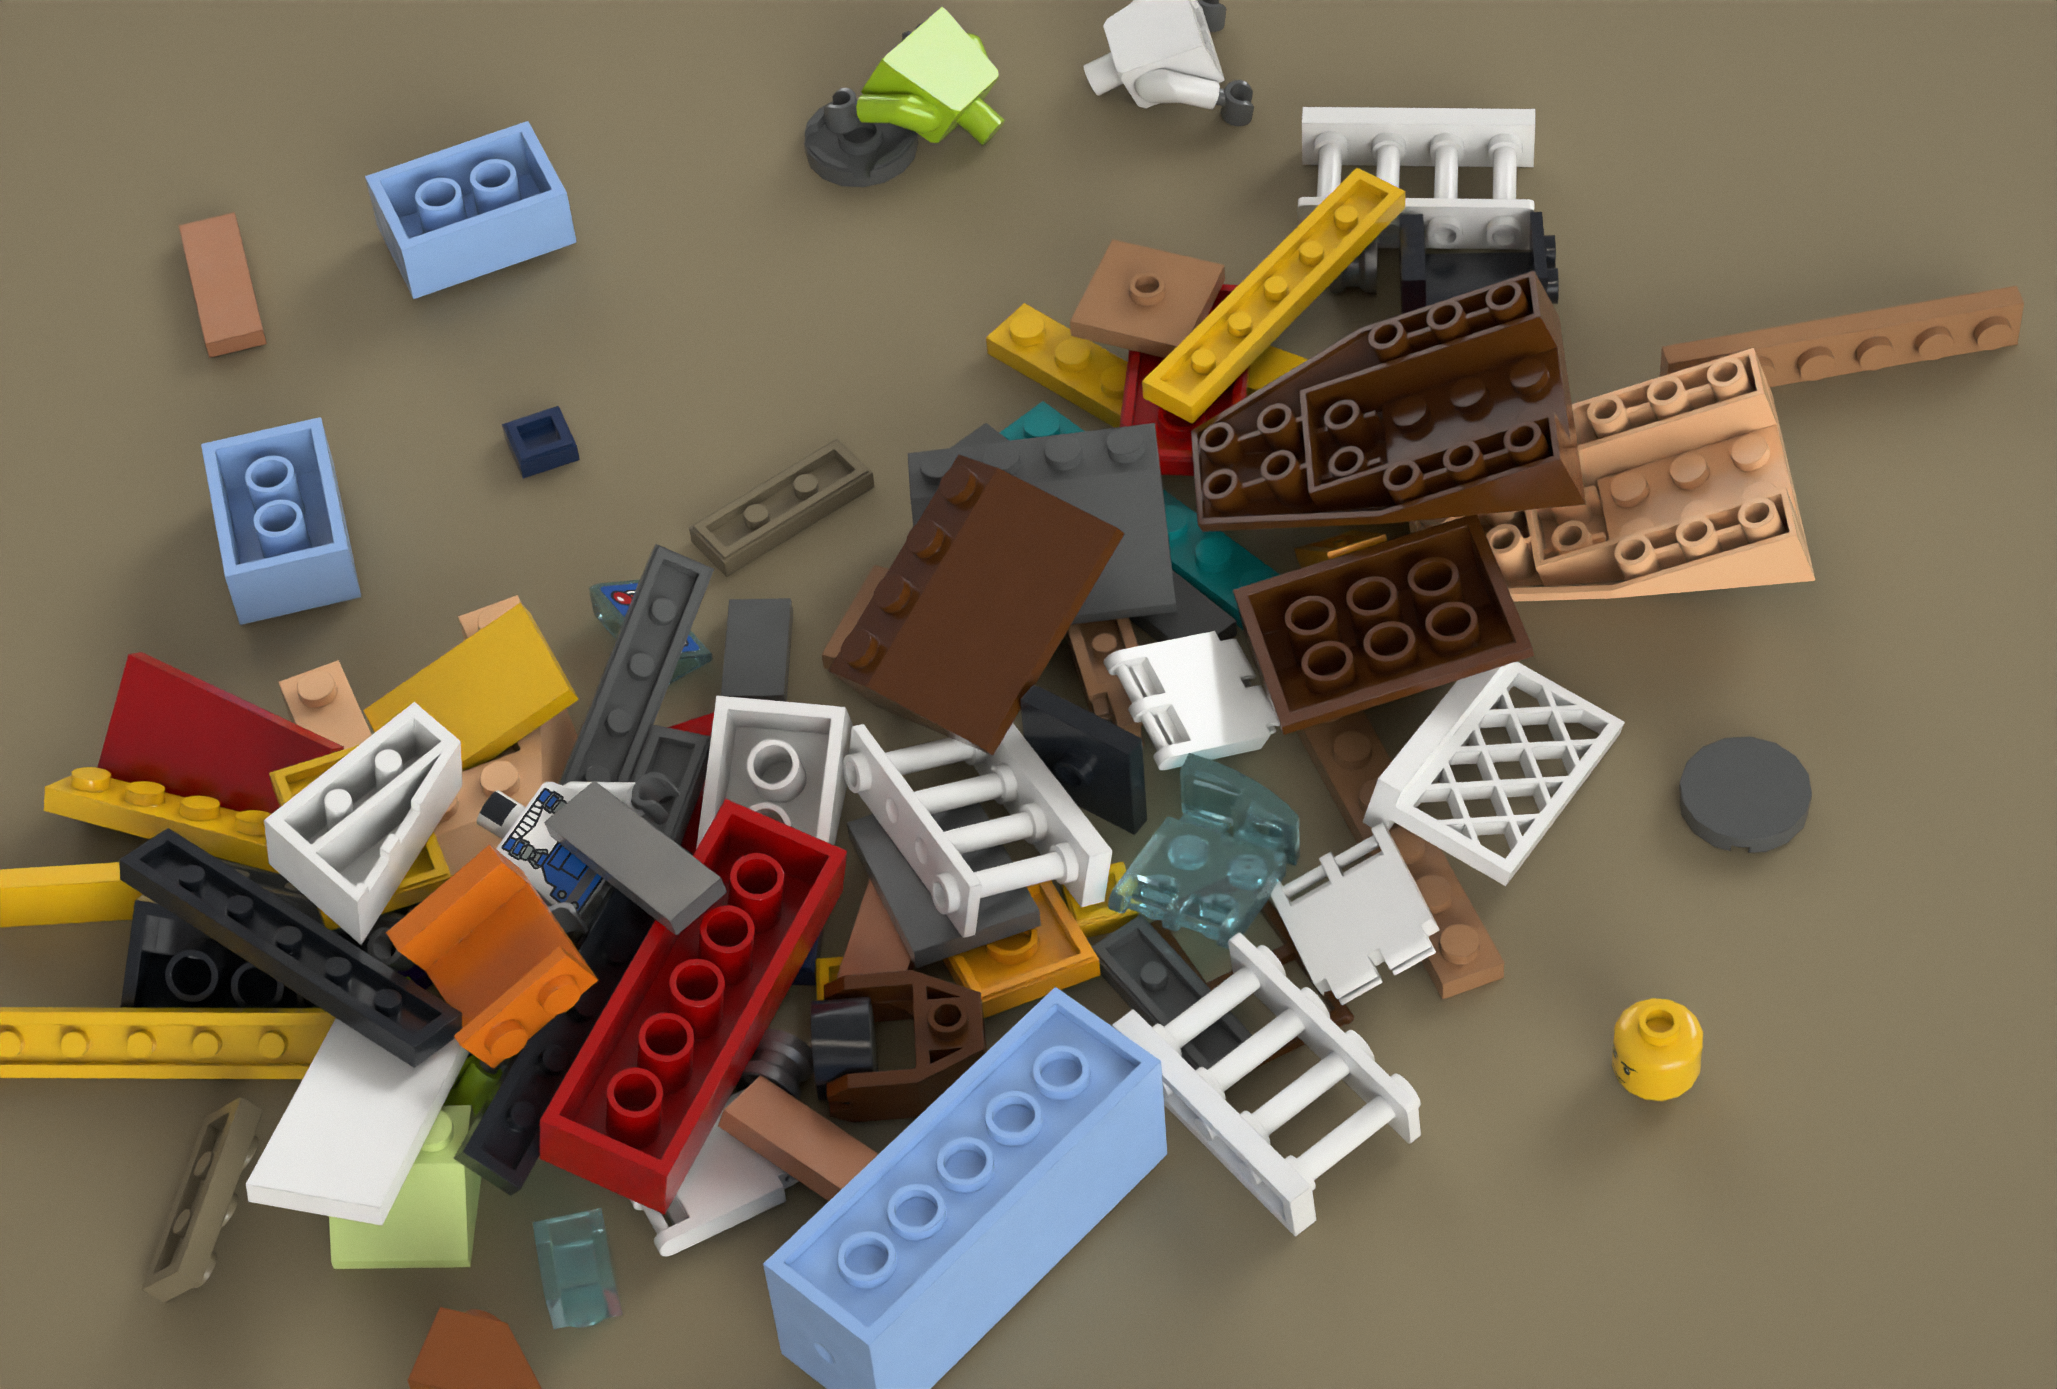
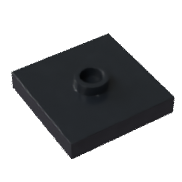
(1089, 757)

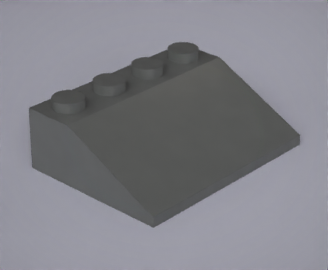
(1102, 473)

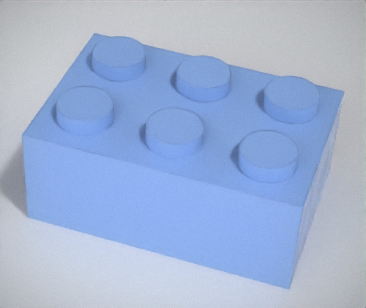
(471, 209)
(280, 521)

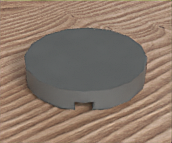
(861, 156)
(1745, 794)

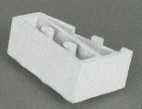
(367, 819)

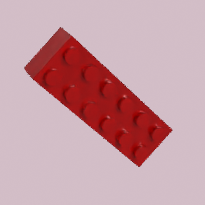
(692, 1012)

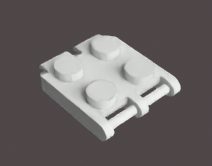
(1194, 697)
(1357, 918)
(719, 1192)

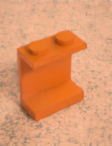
(494, 955)

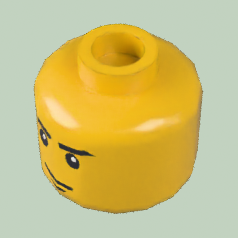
(1657, 1049)

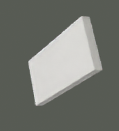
(353, 1128)

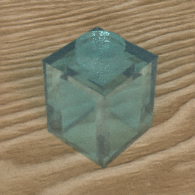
(577, 1269)

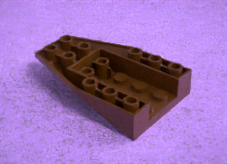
(1404, 423)

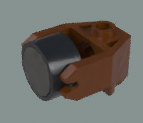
(844, 1047)

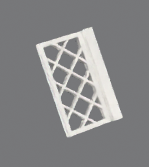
(1443, 743)

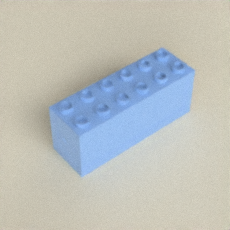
(970, 1203)

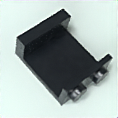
(1438, 277)

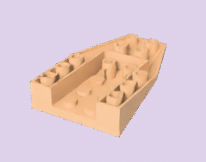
(1678, 495)

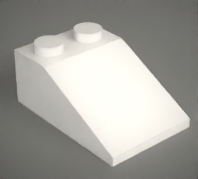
(778, 763)

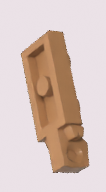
(1103, 692)

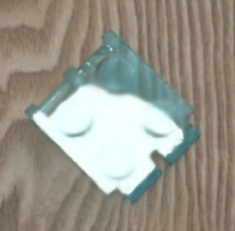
(1202, 877)

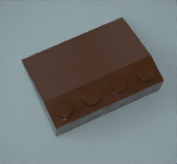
(975, 604)
(1381, 624)

